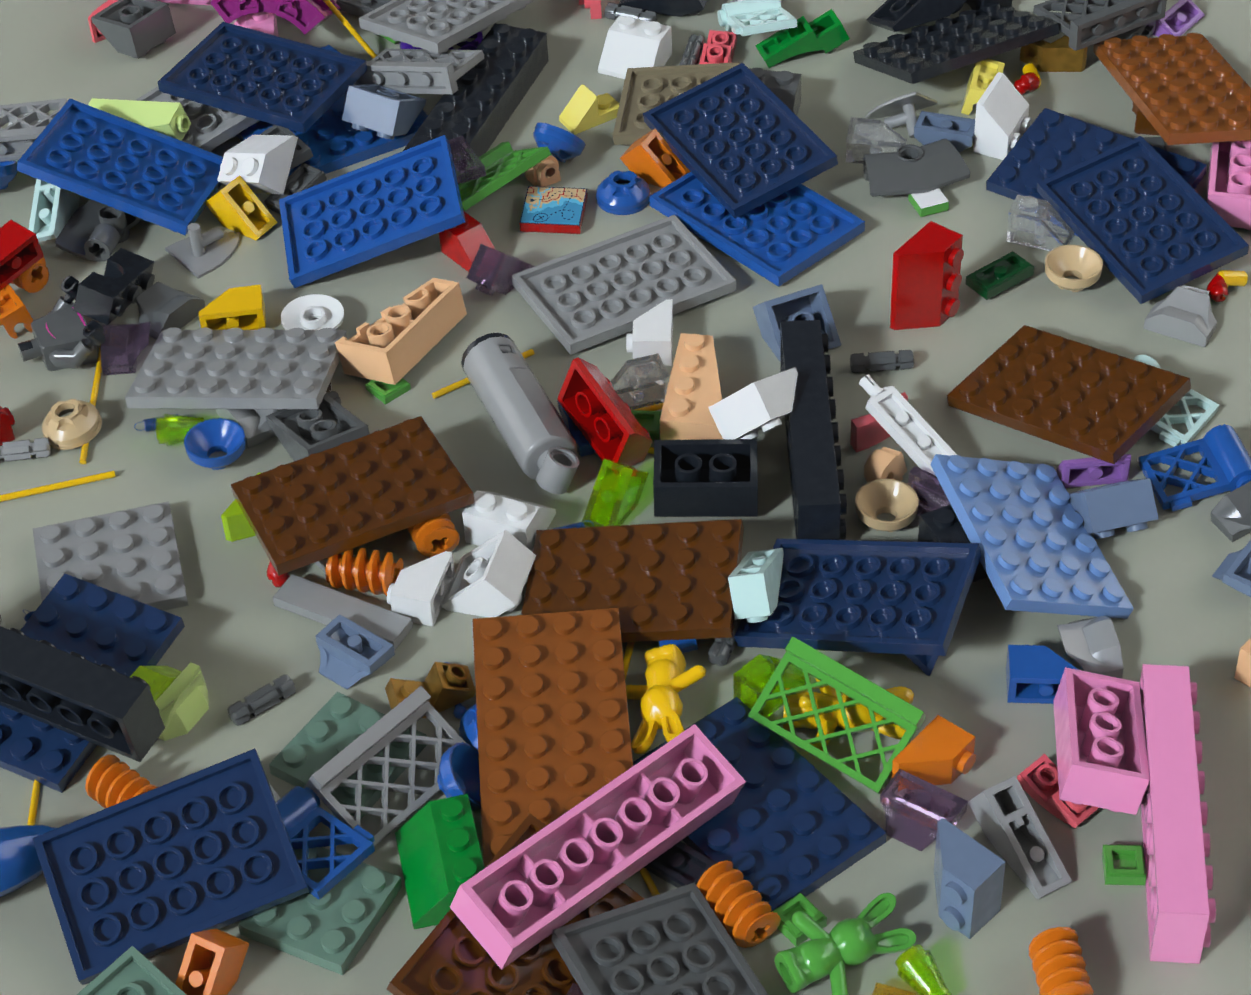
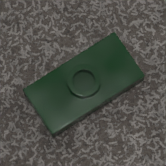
(999, 275)

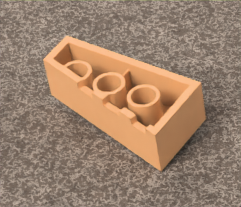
(404, 333)
(691, 390)

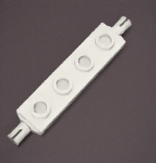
(904, 424)

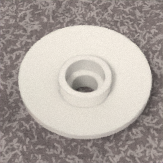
(313, 313)

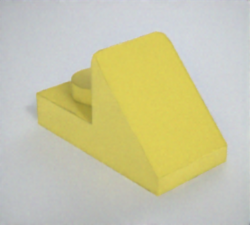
(588, 110)

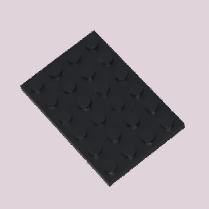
(955, 42)

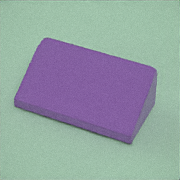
(1178, 19)
(1093, 471)

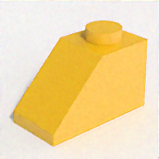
(241, 210)
(235, 309)

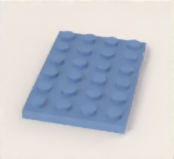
(1030, 537)

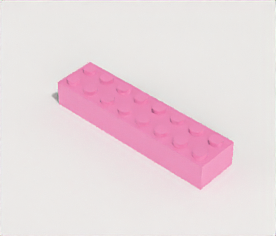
(1174, 818)
(596, 846)

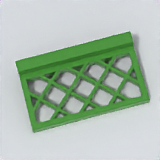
(501, 167)
(853, 686)

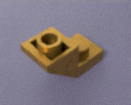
(1054, 56)
(445, 683)

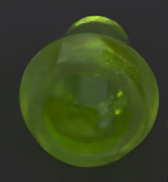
(173, 428)
(921, 972)

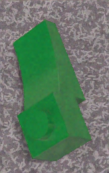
(820, 34)

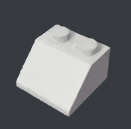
(635, 45)
(1000, 118)
(261, 162)
(756, 406)
(497, 512)
(490, 578)

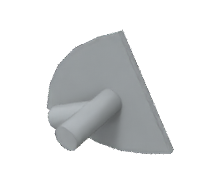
(902, 110)
(204, 251)

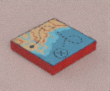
(553, 210)

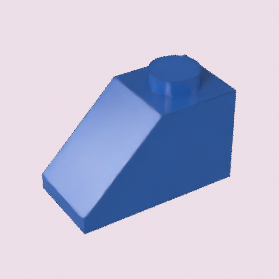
(1033, 674)

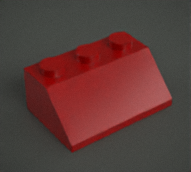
(926, 278)
(602, 415)

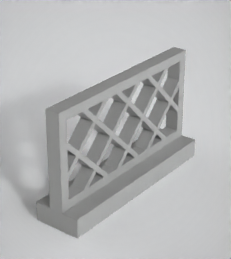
(420, 70)
(20, 135)
(364, 751)

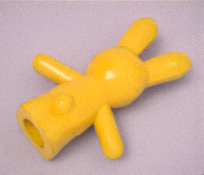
(660, 698)
(856, 715)

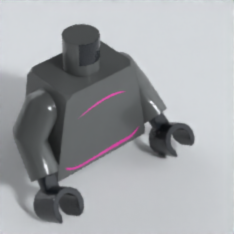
(64, 335)

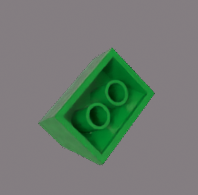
(437, 856)

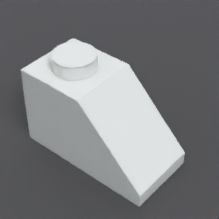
(653, 333)
(422, 588)

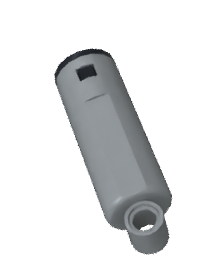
(521, 411)

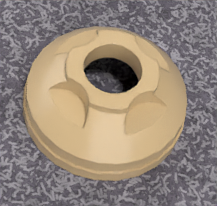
(1076, 262)
(73, 429)
(886, 497)

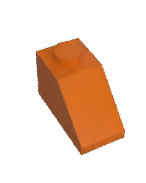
(654, 160)
(937, 753)
(211, 963)

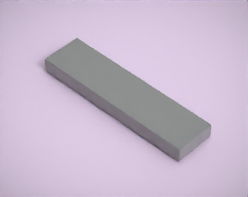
(325, 604)

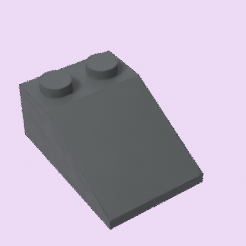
(315, 430)

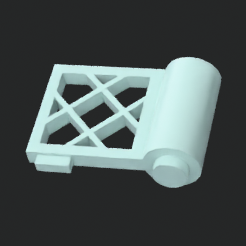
(755, 17)
(1192, 397)

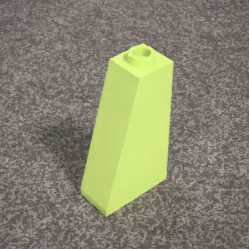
(162, 117)

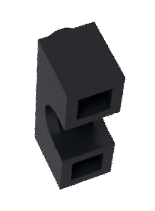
(110, 295)

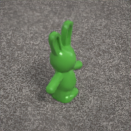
(847, 944)

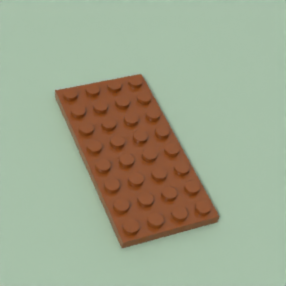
(1181, 87)
(547, 715)

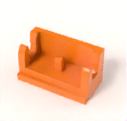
(13, 312)

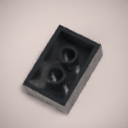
(705, 478)

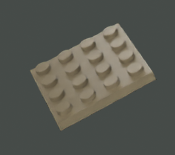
(652, 86)

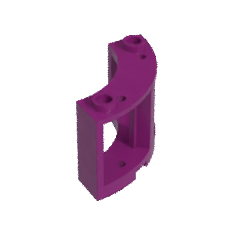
(302, 13)

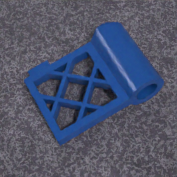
(1225, 461)
(300, 815)

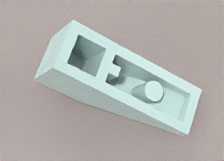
(51, 210)
(756, 585)

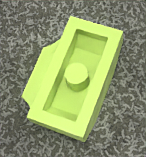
(183, 702)

